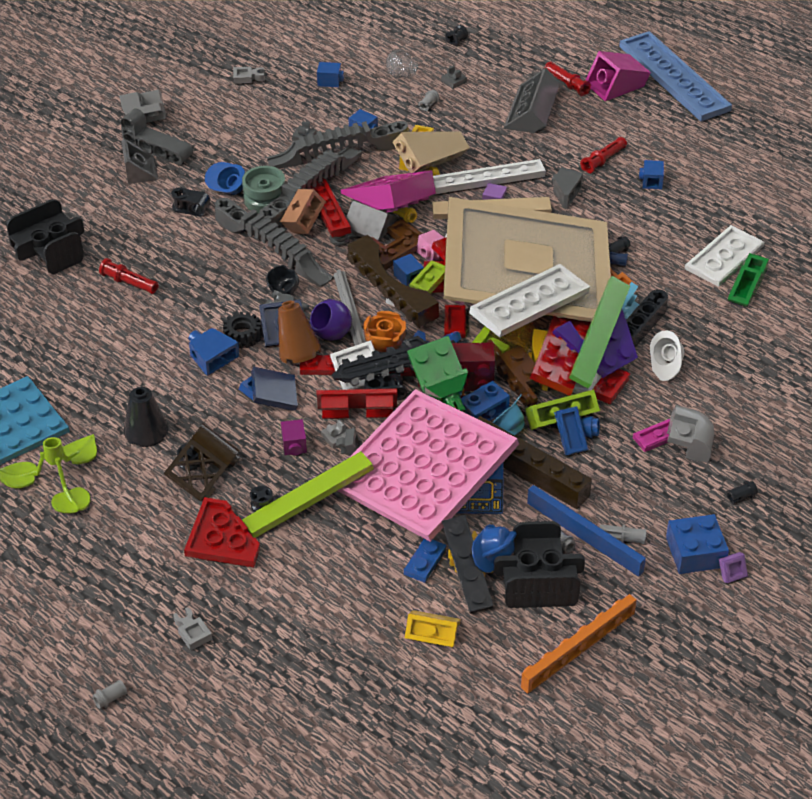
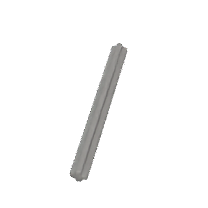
(347, 298)

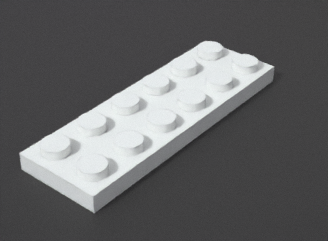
(529, 300)

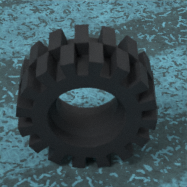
(243, 321)

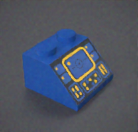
(488, 497)

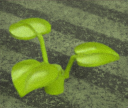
(78, 452)

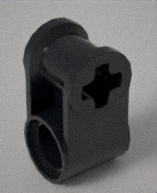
(191, 201)
(388, 383)

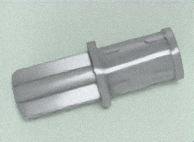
(625, 533)

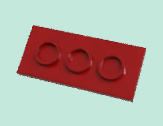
(336, 403)

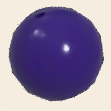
(331, 320)

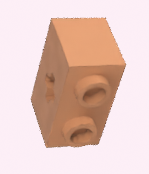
(303, 211)

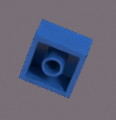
(696, 543)

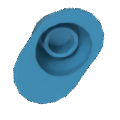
(511, 419)

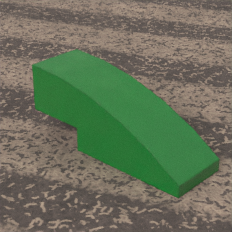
(748, 279)

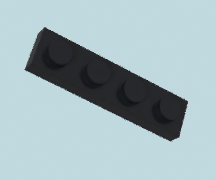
(469, 575)

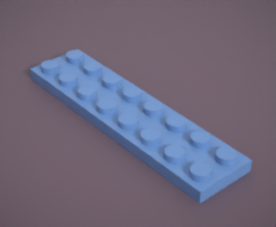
(676, 76)

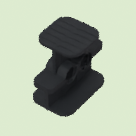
(47, 234)
(539, 570)

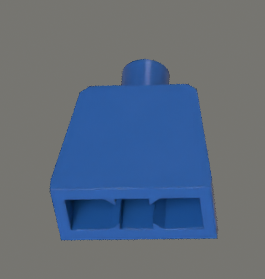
(212, 349)

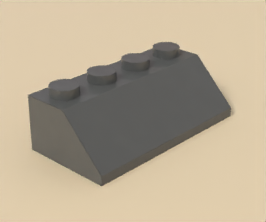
(533, 103)

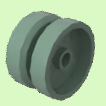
(261, 186)

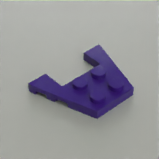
(619, 349)

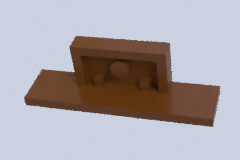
(516, 369)

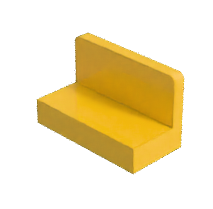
(432, 628)

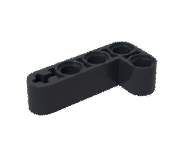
(647, 315)

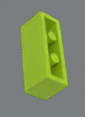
(543, 413)

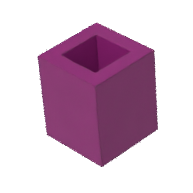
(293, 437)

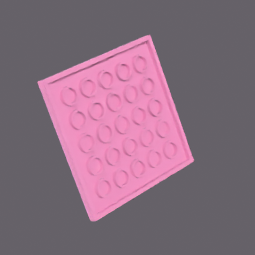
(427, 463)

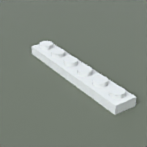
(483, 176)

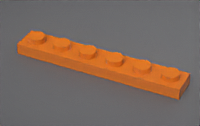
(571, 648)

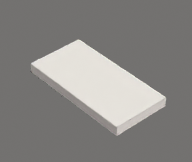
(724, 255)

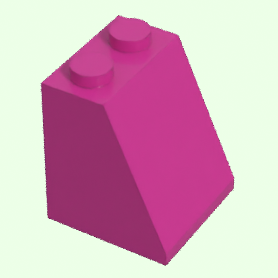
(616, 75)

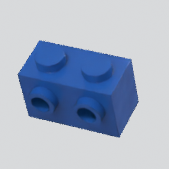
(486, 401)

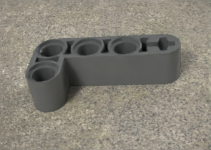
(154, 142)

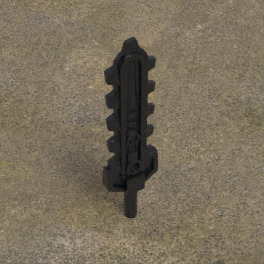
(378, 363)

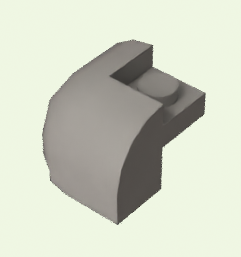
(149, 103)
(691, 430)

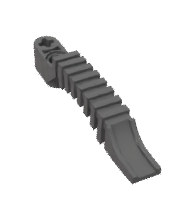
(379, 136)
(323, 166)
(238, 220)

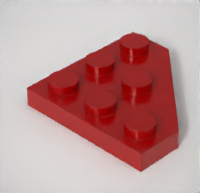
(221, 536)

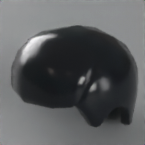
(282, 277)

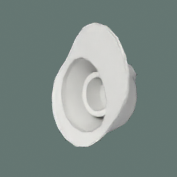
(666, 347)

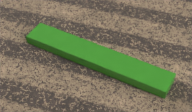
(599, 332)

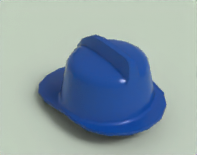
(225, 177)
(490, 544)

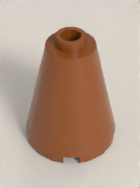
(296, 335)

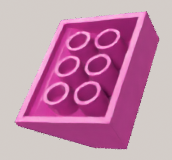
(393, 190)

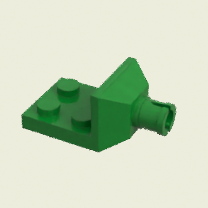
(439, 371)

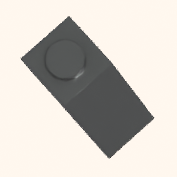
(566, 185)

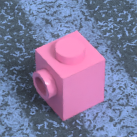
(425, 243)

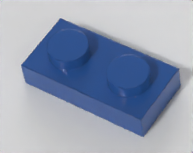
(425, 560)

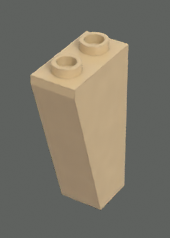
(429, 149)

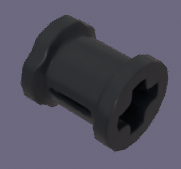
(456, 35)

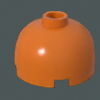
(385, 330)

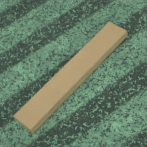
(542, 204)

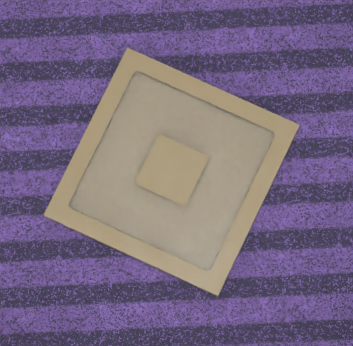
(504, 245)

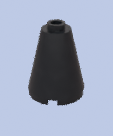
(144, 419)

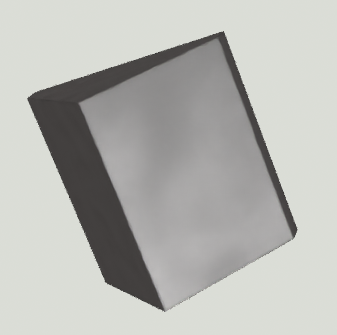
(138, 163)
(369, 221)

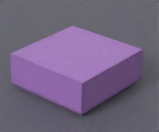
(494, 192)
(733, 567)

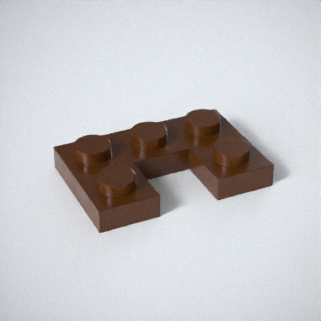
(405, 243)

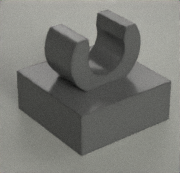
(453, 77)
(303, 131)
(350, 442)

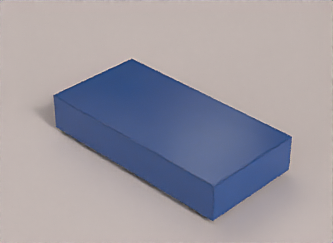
(571, 431)

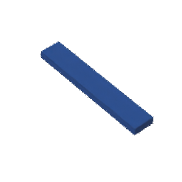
(586, 530)

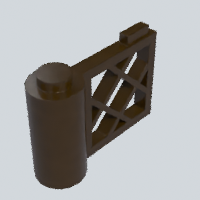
(215, 450)

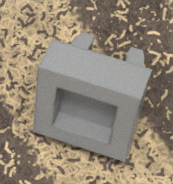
(334, 432)

